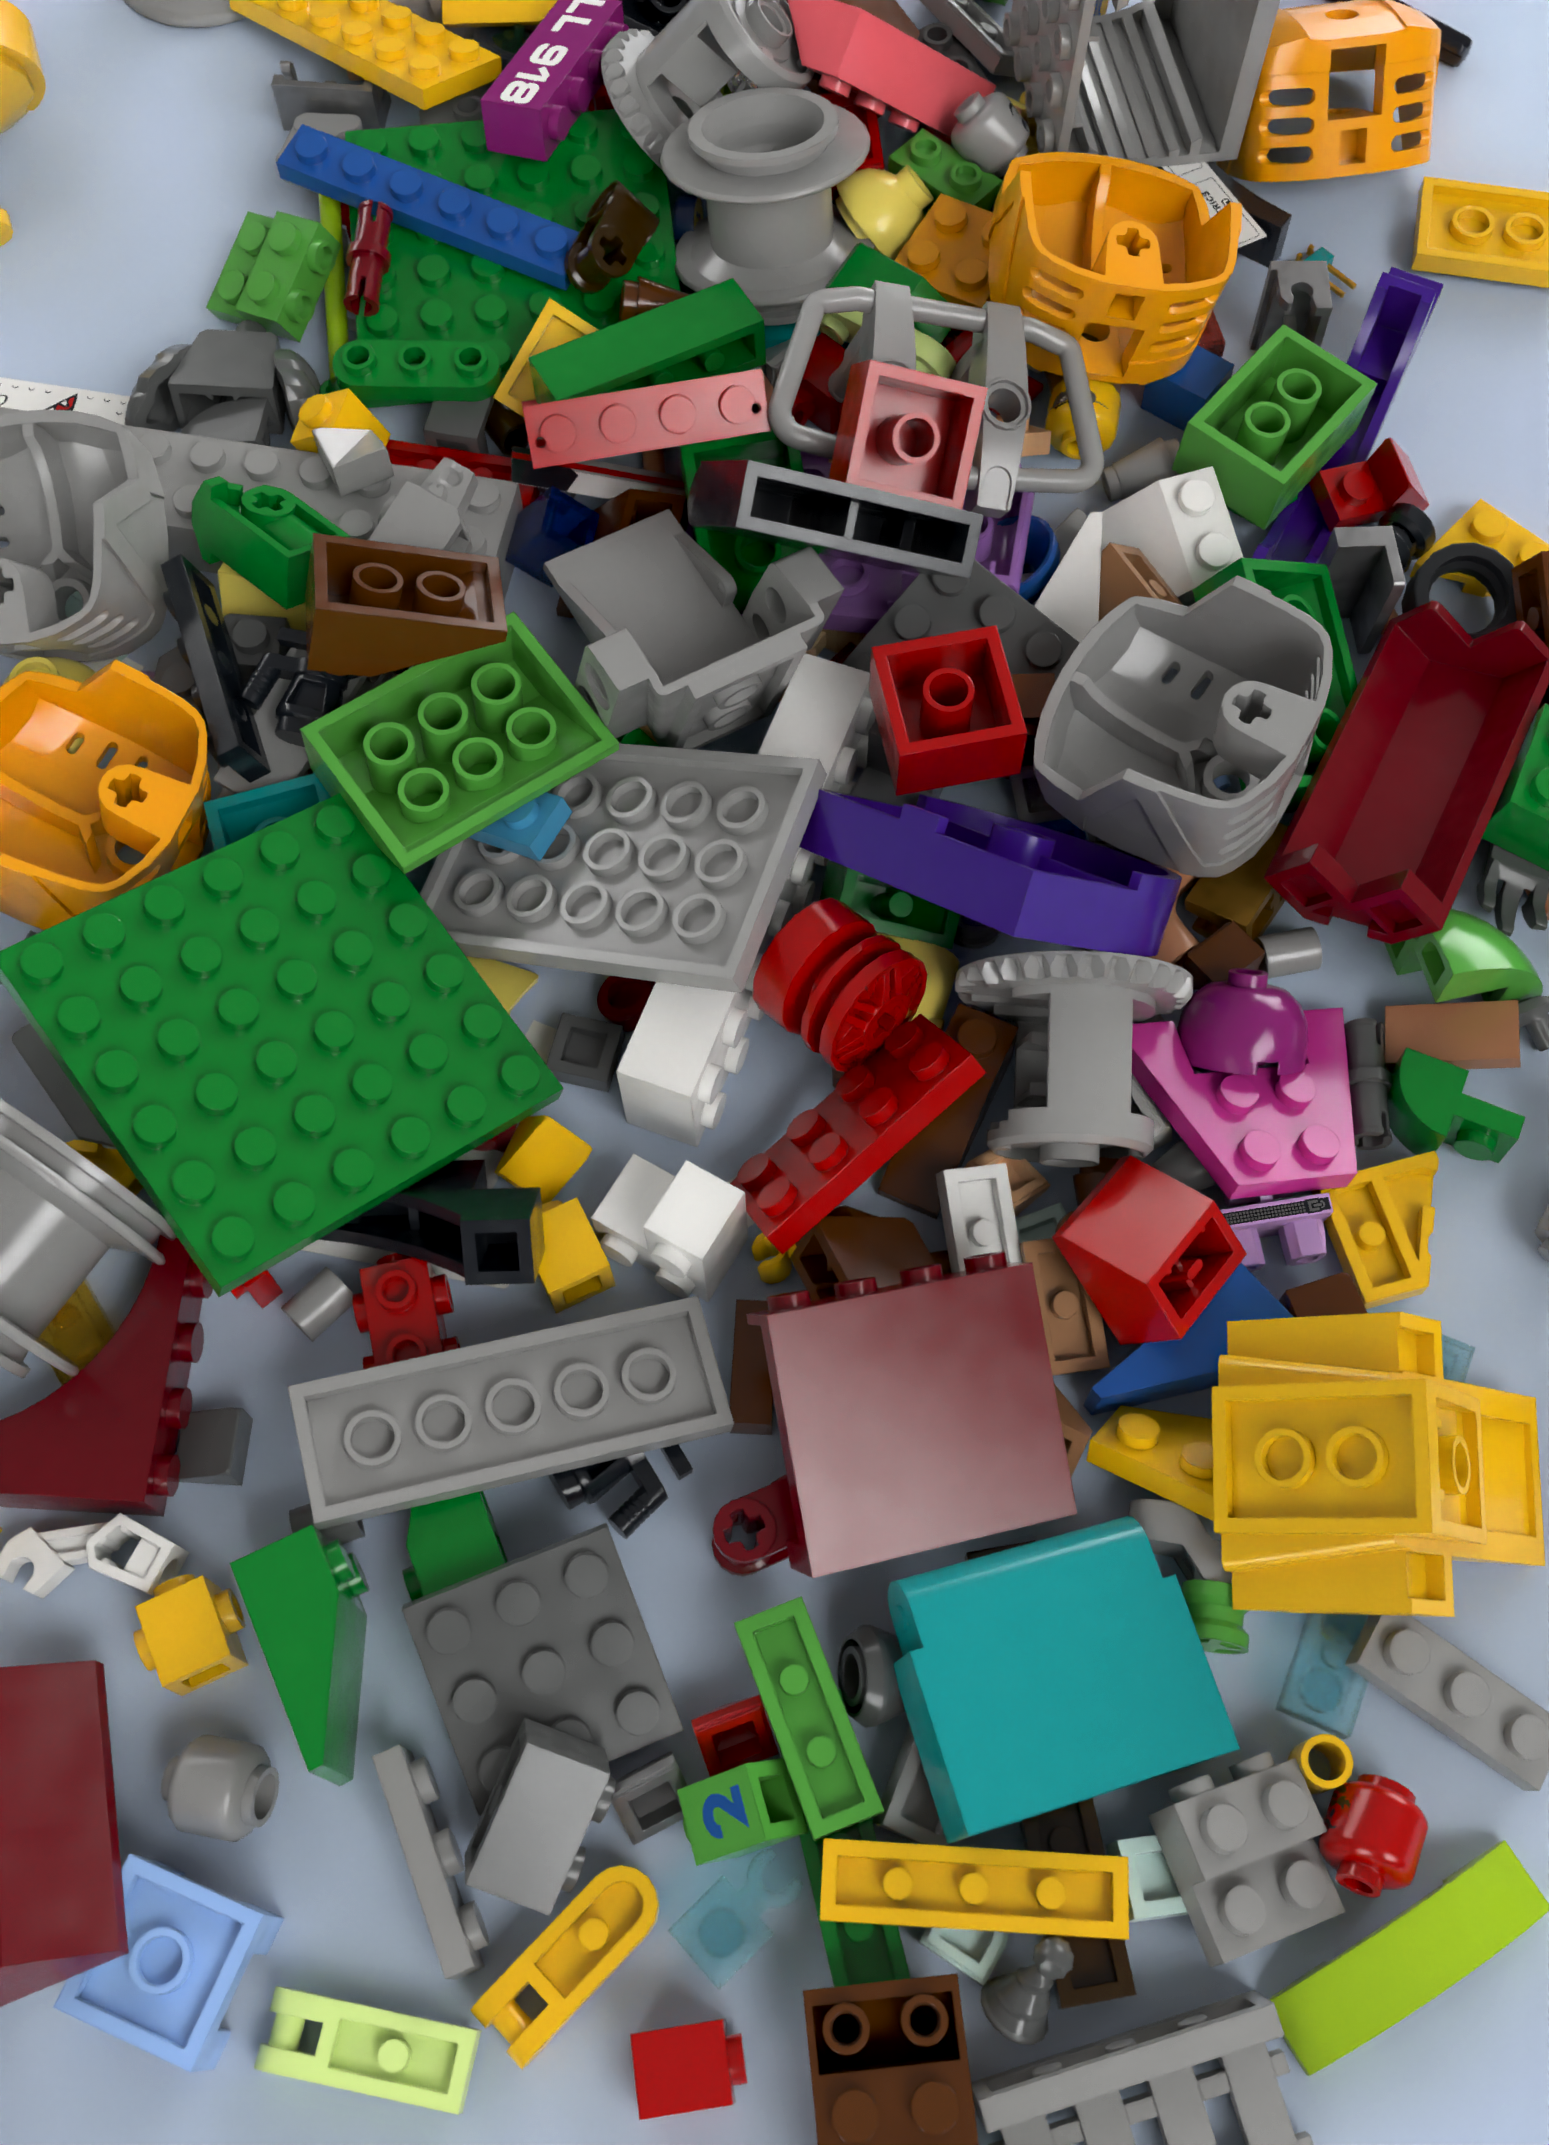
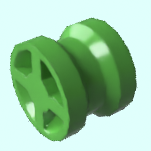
(1215, 1621)

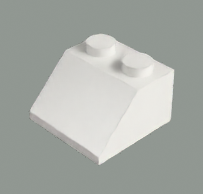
(1179, 529)

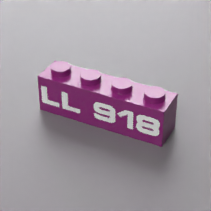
(550, 79)

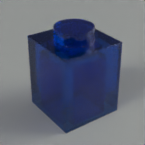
(548, 530)

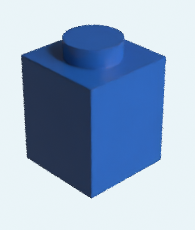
(1188, 390)

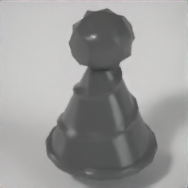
(1021, 2000)

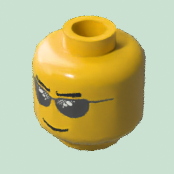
(1060, 423)

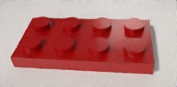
(854, 1130)

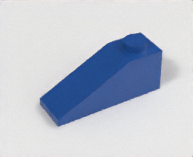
(1190, 1363)

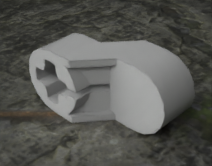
(1180, 1535)

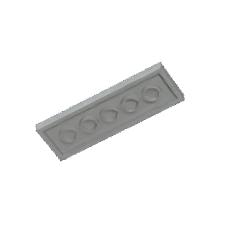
(507, 1411)

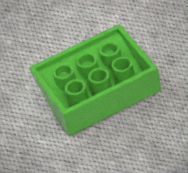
(456, 745)

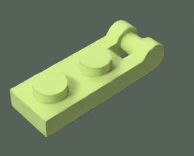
(371, 2050)

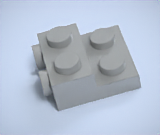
(1247, 1857)

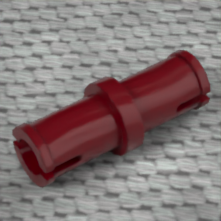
(368, 258)

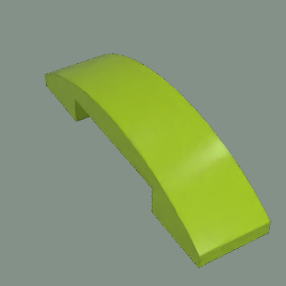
(1409, 1959)

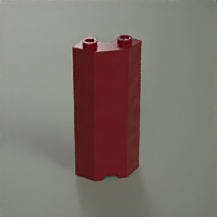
(1412, 775)

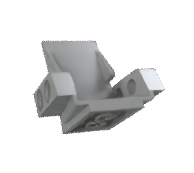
(671, 640)

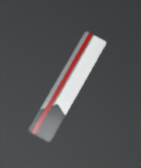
(591, 477)

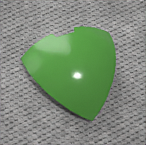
(1468, 960)

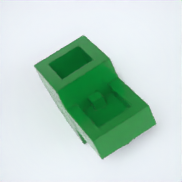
(1431, 1109)

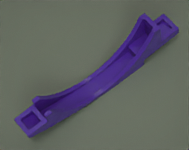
(1382, 353)

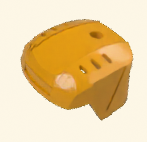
(1344, 141)
(1087, 250)
(70, 817)

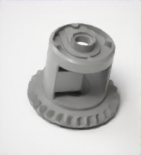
(674, 74)
(1073, 1048)

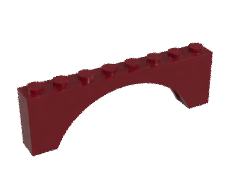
(115, 1426)

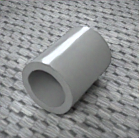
(1290, 952)
(319, 1303)

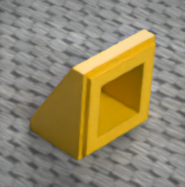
(542, 1156)

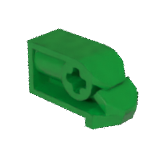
(259, 535)

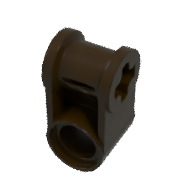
(609, 239)

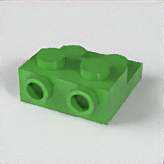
(275, 273)

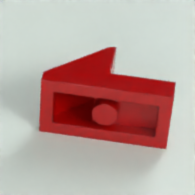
(1367, 489)

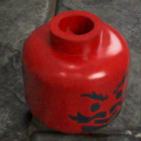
(1373, 1835)

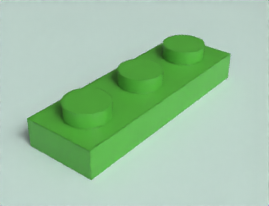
(808, 1719)

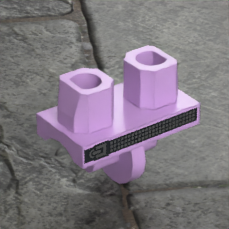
(1295, 1221)

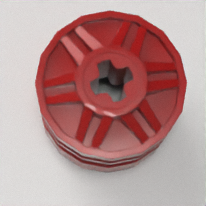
(838, 983)

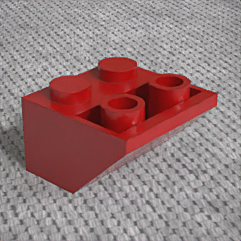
(1148, 1252)

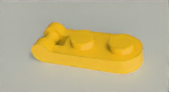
(571, 1959)

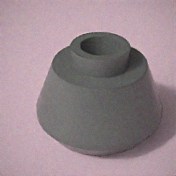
(869, 1677)

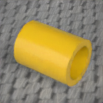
(1337, 1754)

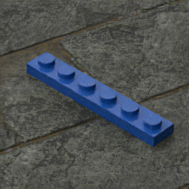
(429, 205)

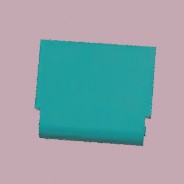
(1052, 1676)

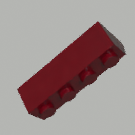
(56, 1828)

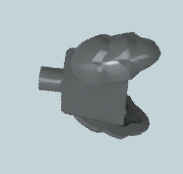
(218, 370)

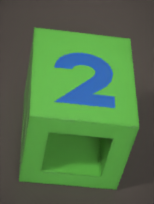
(741, 1811)

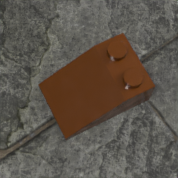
(397, 605)

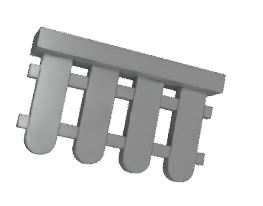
(1162, 2058)

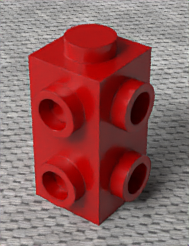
(403, 1310)

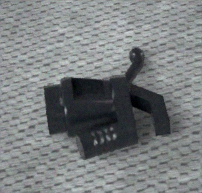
(308, 694)
(594, 1481)

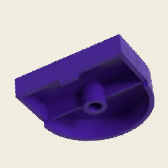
(1000, 870)

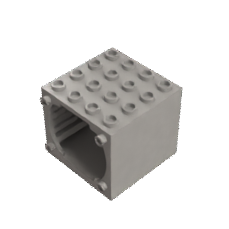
(1143, 81)

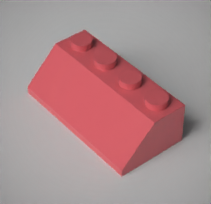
(882, 66)

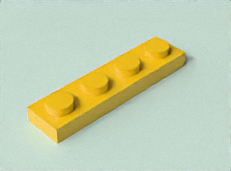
(975, 1889)

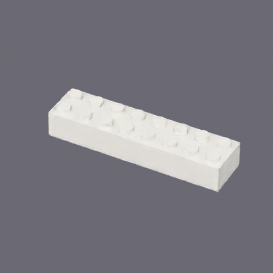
(697, 1034)

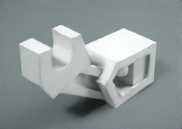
(57, 1550)

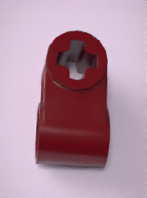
(765, 1511)

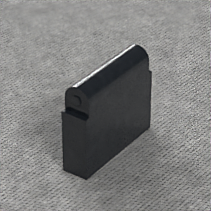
(833, 518)

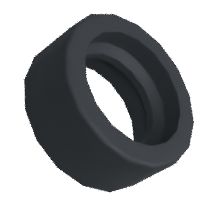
(1473, 560)

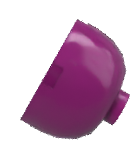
(1244, 1026)

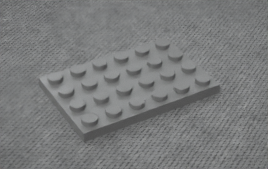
(651, 876)

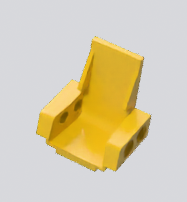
(1364, 1470)

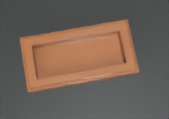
(1457, 1033)

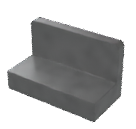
(1364, 578)

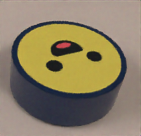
(687, 213)

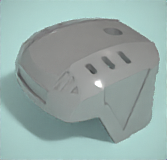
(83, 520)
(1143, 754)

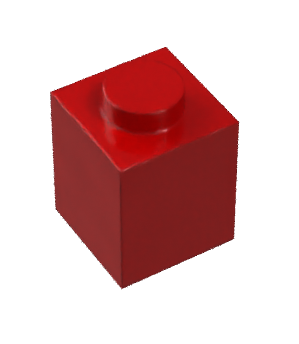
(687, 2068)

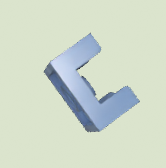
(180, 1967)

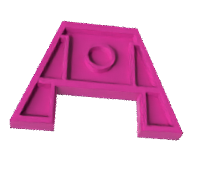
(1263, 1128)

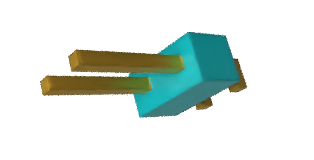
(1324, 255)

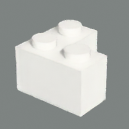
(674, 1225)

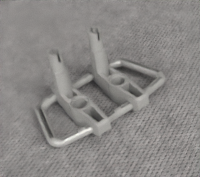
(992, 361)

